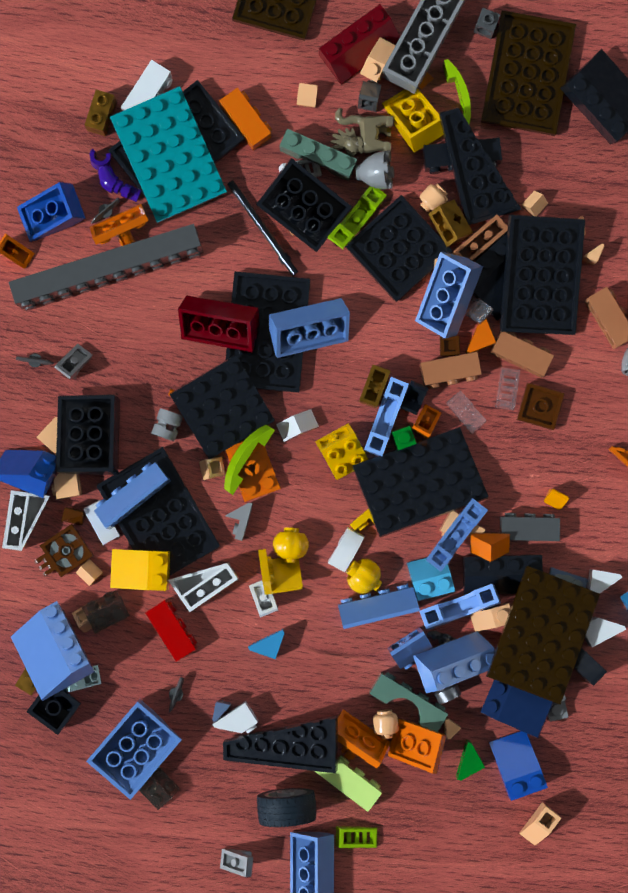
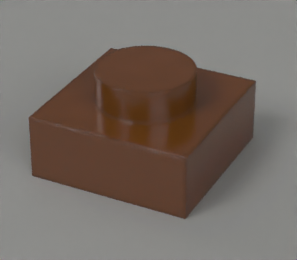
(449, 346)

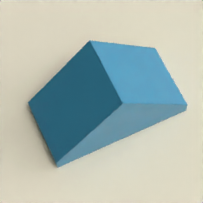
(269, 645)

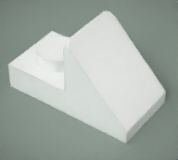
(265, 603)

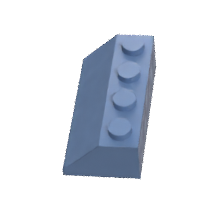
(448, 294)
(309, 327)
(132, 495)
(378, 607)
(454, 661)
(311, 862)

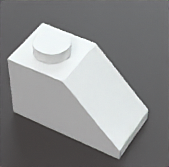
(601, 630)
(238, 719)

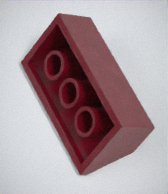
(350, 48)
(218, 323)

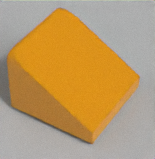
(556, 499)

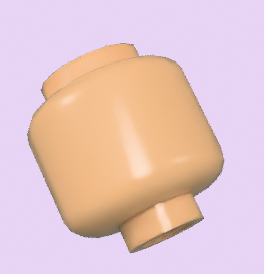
(433, 197)
(385, 723)

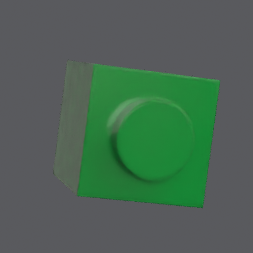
(403, 438)

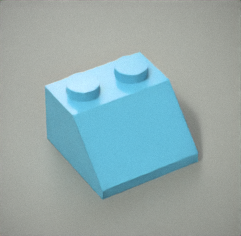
(428, 580)

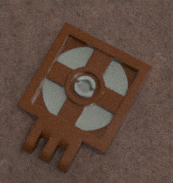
(64, 552)

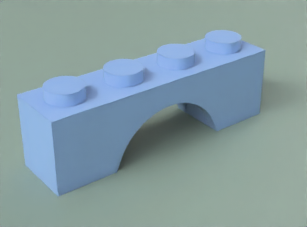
(386, 416)
(460, 607)

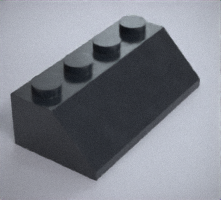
(503, 572)

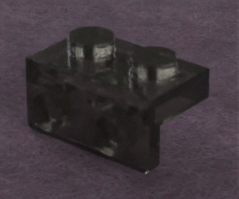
(105, 611)
(159, 788)

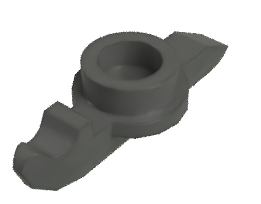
(105, 210)
(34, 360)
(442, 638)
(176, 694)

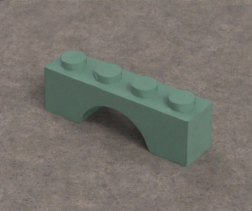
(311, 150)
(387, 689)

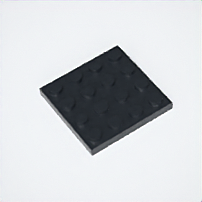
(397, 248)
(222, 406)

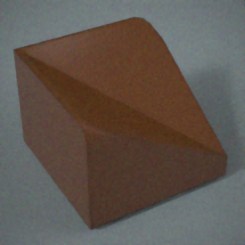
(73, 516)

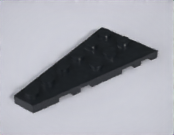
(476, 177)
(297, 746)

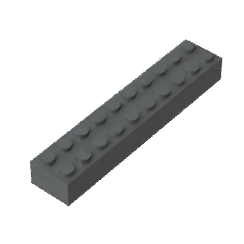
(106, 267)

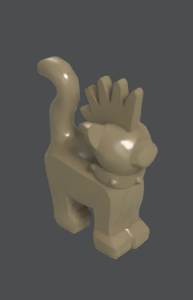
(369, 131)

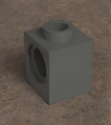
(486, 23)

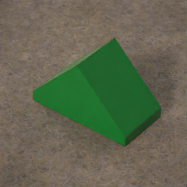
(469, 762)

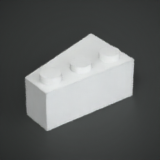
(21, 518)
(203, 584)

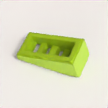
(356, 844)

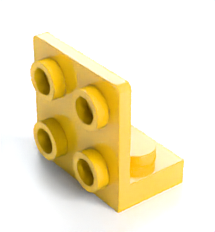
(341, 450)
(279, 576)

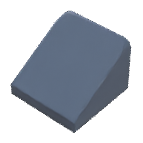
(220, 708)

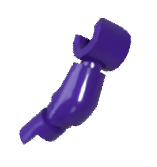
(110, 181)

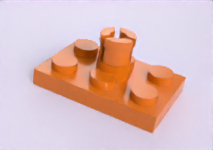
(119, 226)
(256, 473)
(360, 740)
(417, 746)

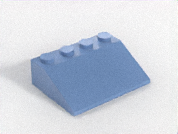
(51, 651)
(134, 749)

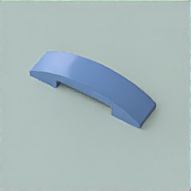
(456, 534)

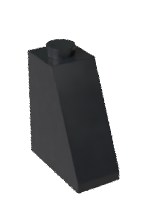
(588, 668)

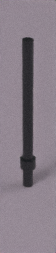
(284, 258)

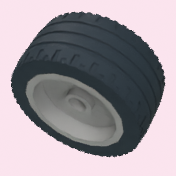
(286, 807)

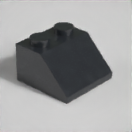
(55, 710)

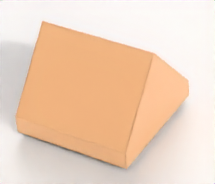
(535, 203)
(89, 572)
(450, 728)

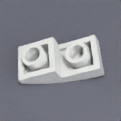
(105, 535)
(346, 549)

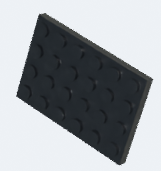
(214, 125)
(542, 275)
(270, 296)
(419, 482)
(167, 519)

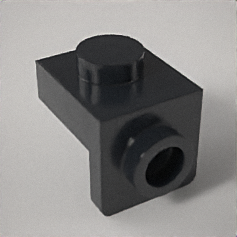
(414, 397)

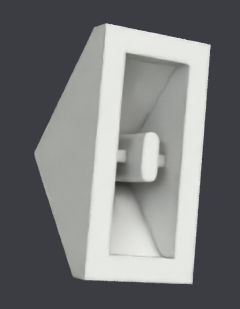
(297, 425)
(601, 580)

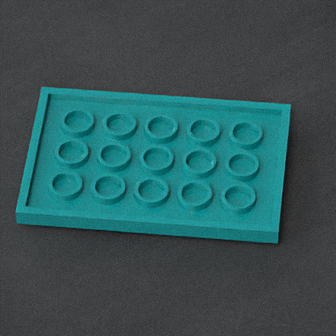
(168, 154)

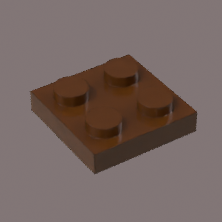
(540, 406)

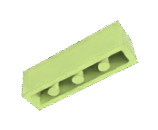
(354, 784)

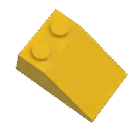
(414, 118)
(140, 569)

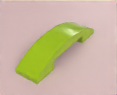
(454, 75)
(357, 217)
(232, 479)

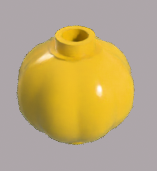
(290, 545)
(364, 576)

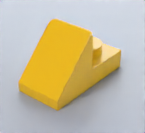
(361, 521)

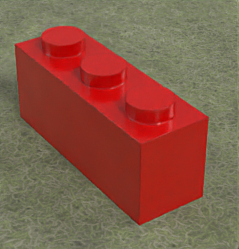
(172, 629)

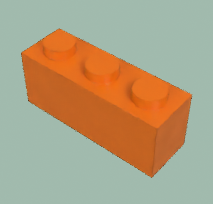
(246, 118)

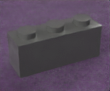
(531, 528)

